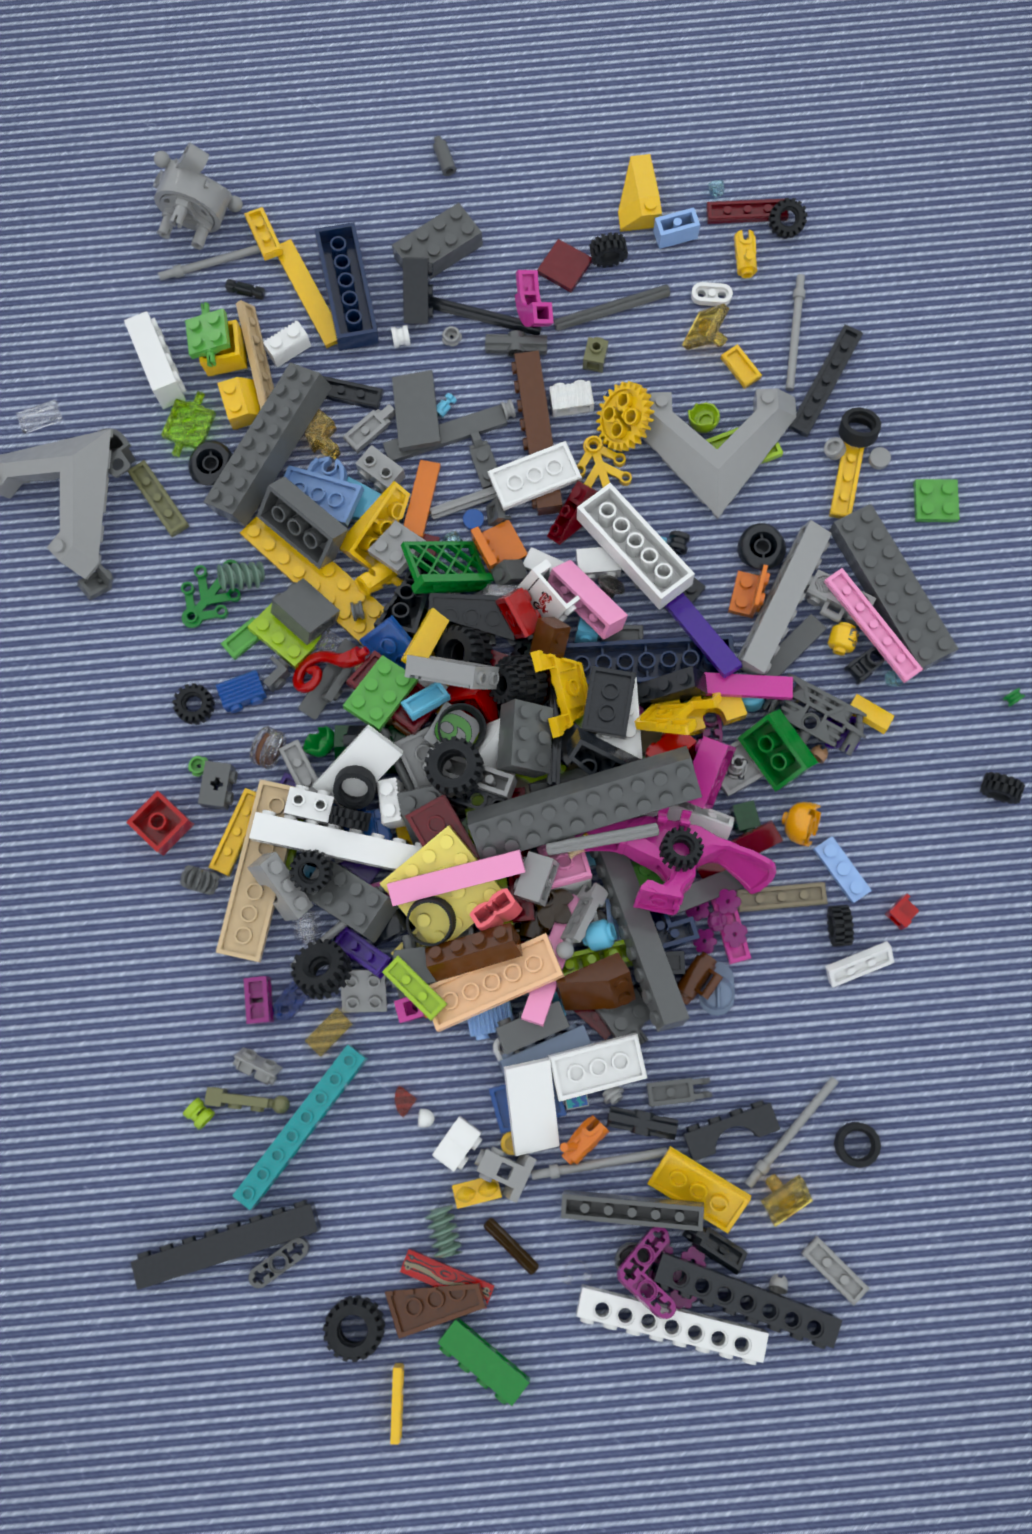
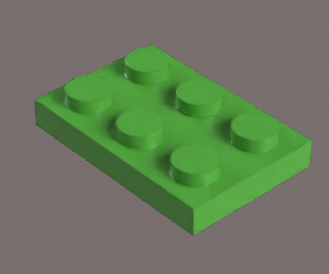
(380, 693)

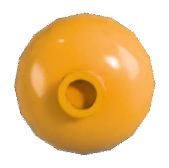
(802, 822)

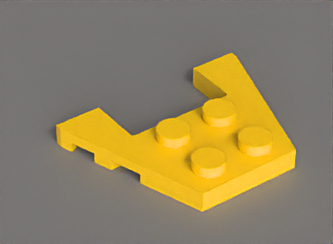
(570, 689)
(672, 715)

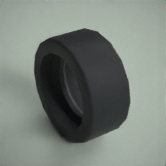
(862, 416)
(353, 802)
(874, 1139)

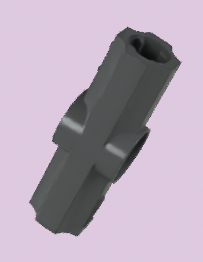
(515, 342)

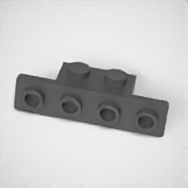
(329, 687)

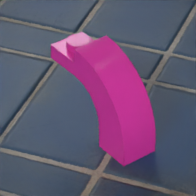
(528, 302)

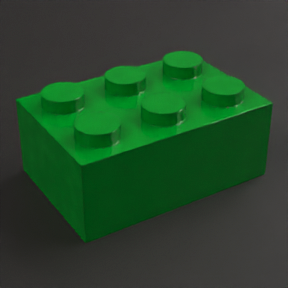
(777, 750)

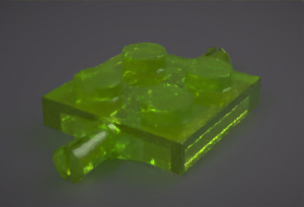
(188, 424)

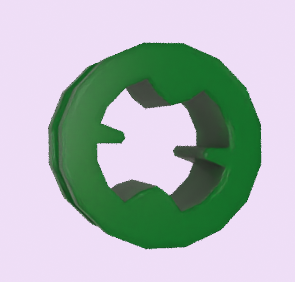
(1014, 697)

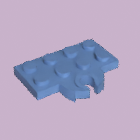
(328, 488)

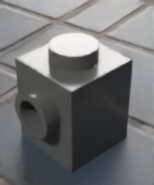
(509, 572)

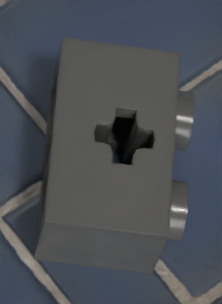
(212, 775)

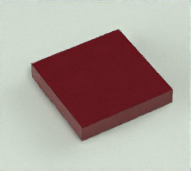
(564, 265)

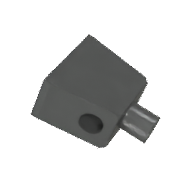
(415, 958)

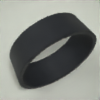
(471, 709)
(446, 906)

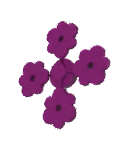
(717, 921)
(692, 1253)

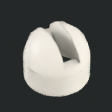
(425, 1118)

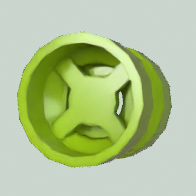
(198, 1113)

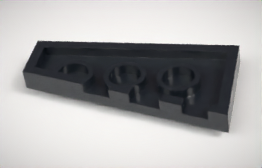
(472, 611)

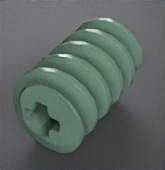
(240, 574)
(443, 1232)

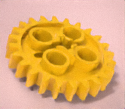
(625, 416)

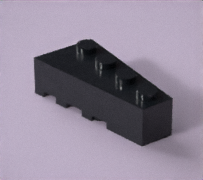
(406, 606)
(595, 754)

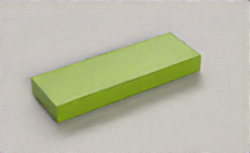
(414, 988)

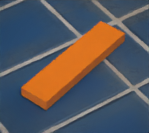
(422, 497)

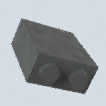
(304, 611)

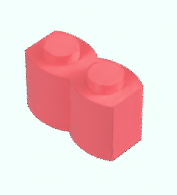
(499, 909)

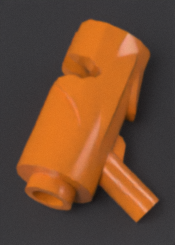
(583, 1140)

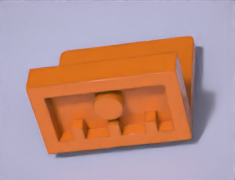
(498, 544)
(748, 593)

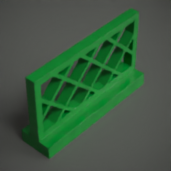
(450, 581)

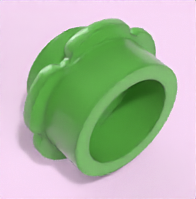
(194, 762)

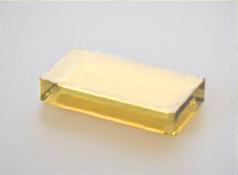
(328, 1032)

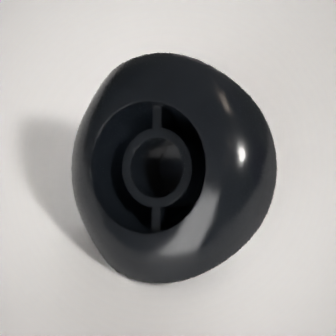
(208, 462)
(761, 546)

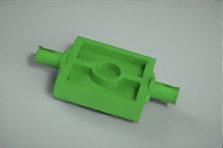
(207, 334)

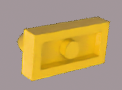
(475, 1192)

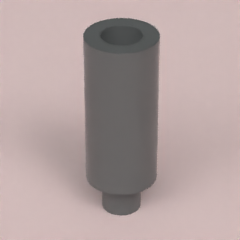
(444, 156)

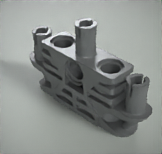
(827, 705)

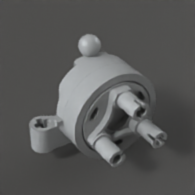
(189, 196)

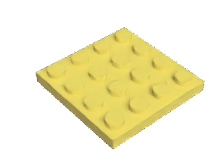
(441, 853)

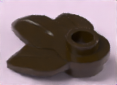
(556, 909)

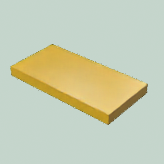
(689, 1181)

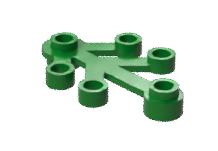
(207, 597)

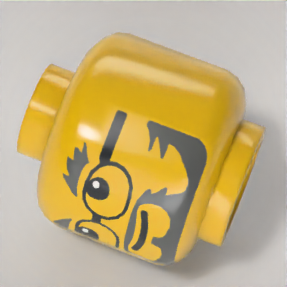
(843, 638)

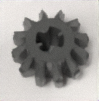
(199, 880)

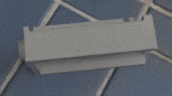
(452, 672)

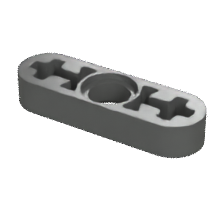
(261, 1267)

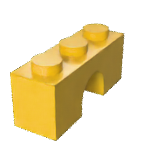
(729, 709)

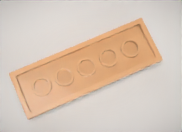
(497, 984)

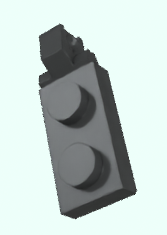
(482, 459)

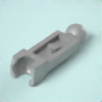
(582, 916)

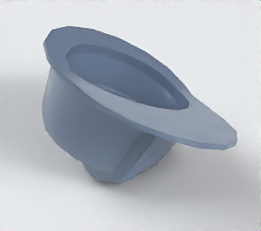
(723, 996)

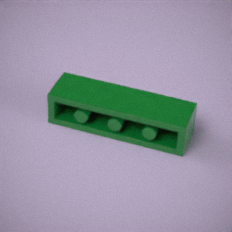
(484, 1361)

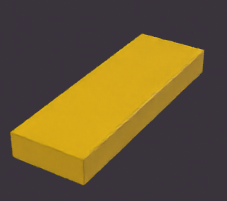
(263, 233)
(427, 635)
(397, 1403)

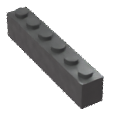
(632, 1210)

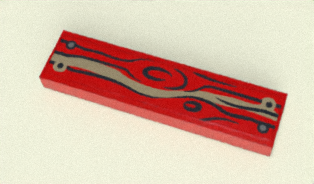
(440, 1274)

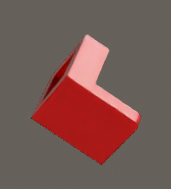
(902, 912)

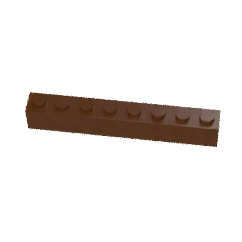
(535, 419)

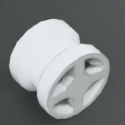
(400, 336)

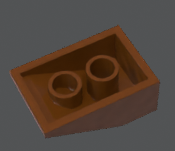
(597, 986)

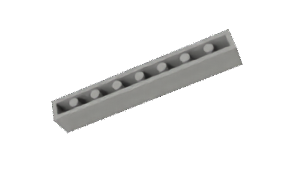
(783, 599)

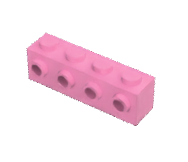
(594, 606)

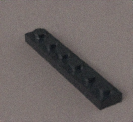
(826, 380)

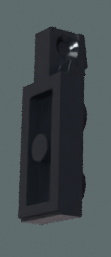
(717, 1248)

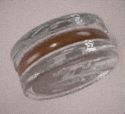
(265, 747)

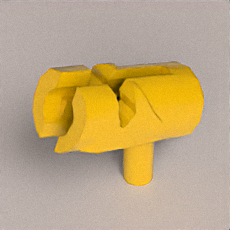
(745, 254)
(376, 578)

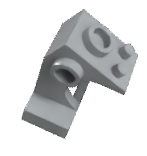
(490, 1162)

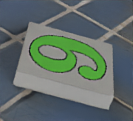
(453, 724)

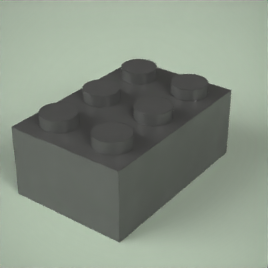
(524, 739)

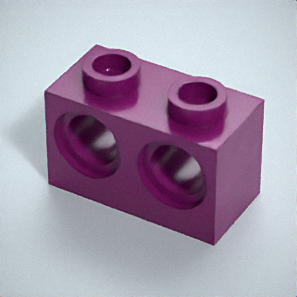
(258, 1000)

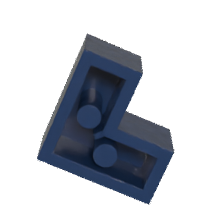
(674, 933)

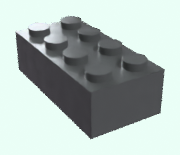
(442, 240)
(301, 522)
(354, 902)

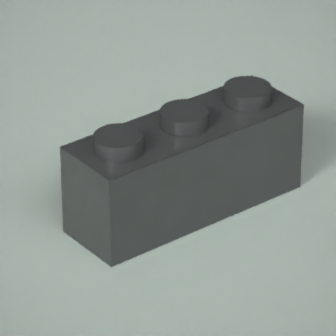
(520, 1033)

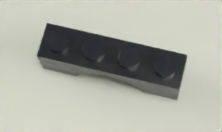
(702, 1139)

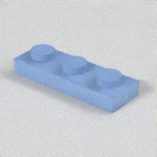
(842, 870)

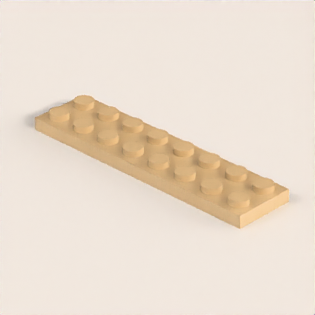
(249, 904)

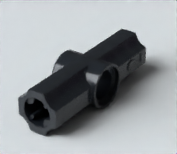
(642, 1122)

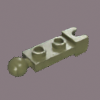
(219, 1097)

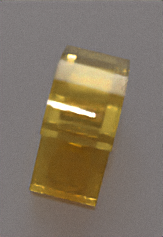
(318, 435)

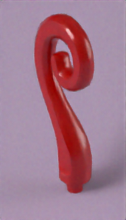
(344, 660)

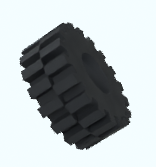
(312, 960)

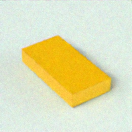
(741, 366)
(876, 716)

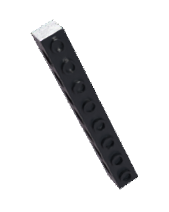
(827, 1324)

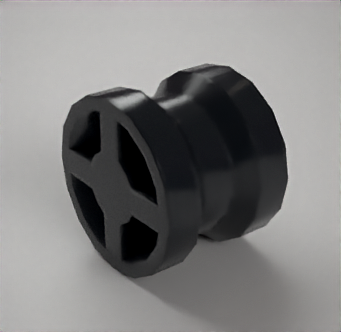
(678, 542)

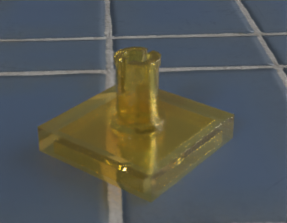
(706, 328)
(785, 1198)

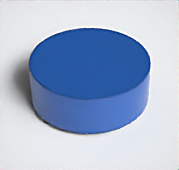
(472, 519)

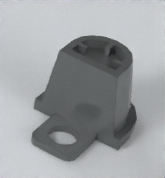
(120, 454)

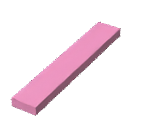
(873, 625)
(456, 877)
(541, 998)

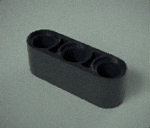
(466, 801)

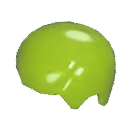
(703, 417)

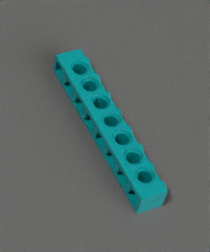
(300, 1127)

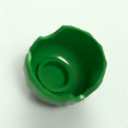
(321, 743)

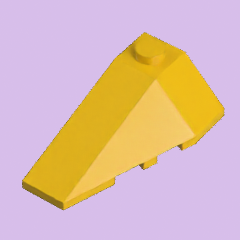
(640, 196)
(374, 523)

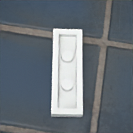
(859, 964)

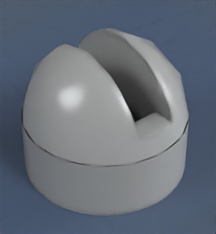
(778, 1285)

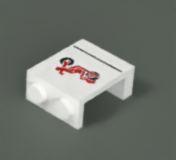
(543, 595)

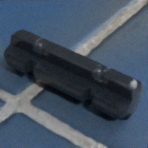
(245, 289)

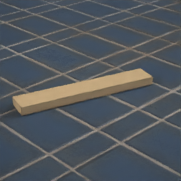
(255, 351)

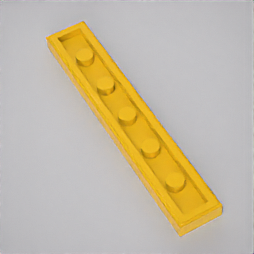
(308, 293)

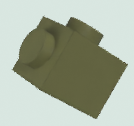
(595, 354)

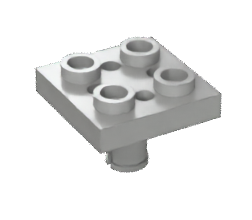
(745, 769)

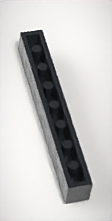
(225, 1245)

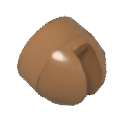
(820, 754)

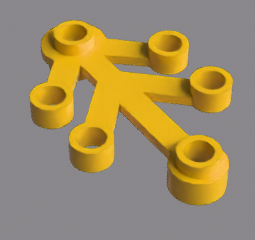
(601, 468)

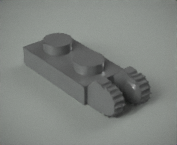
(675, 1091)

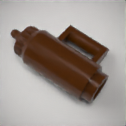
(696, 977)

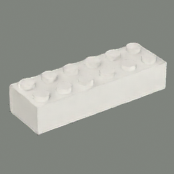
(635, 546)

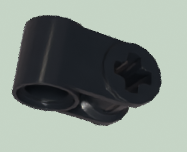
(863, 666)

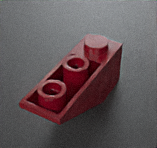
(566, 522)

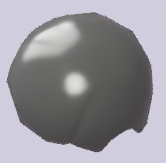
(622, 1253)

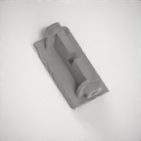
(266, 1069)

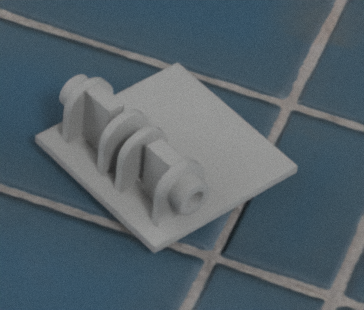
(364, 993)

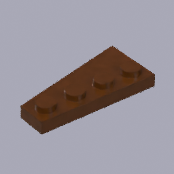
(430, 1306)

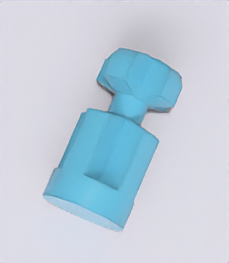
(443, 406)

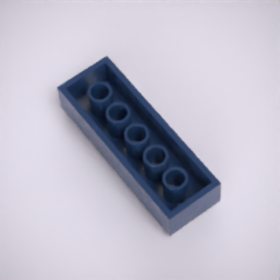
(346, 286)

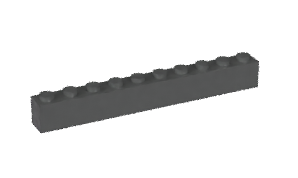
(641, 941)

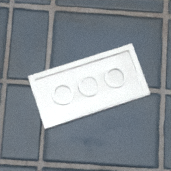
(534, 475)
(366, 750)
(597, 1066)
(531, 1106)

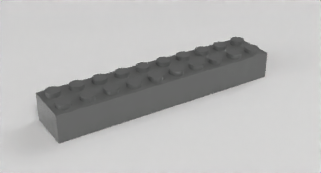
(585, 803)

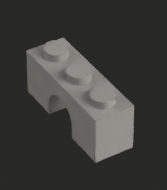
(272, 872)

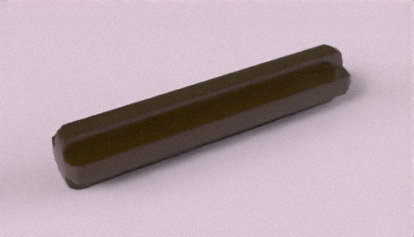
(511, 1246)

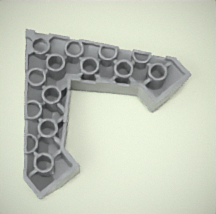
(721, 472)
(83, 475)

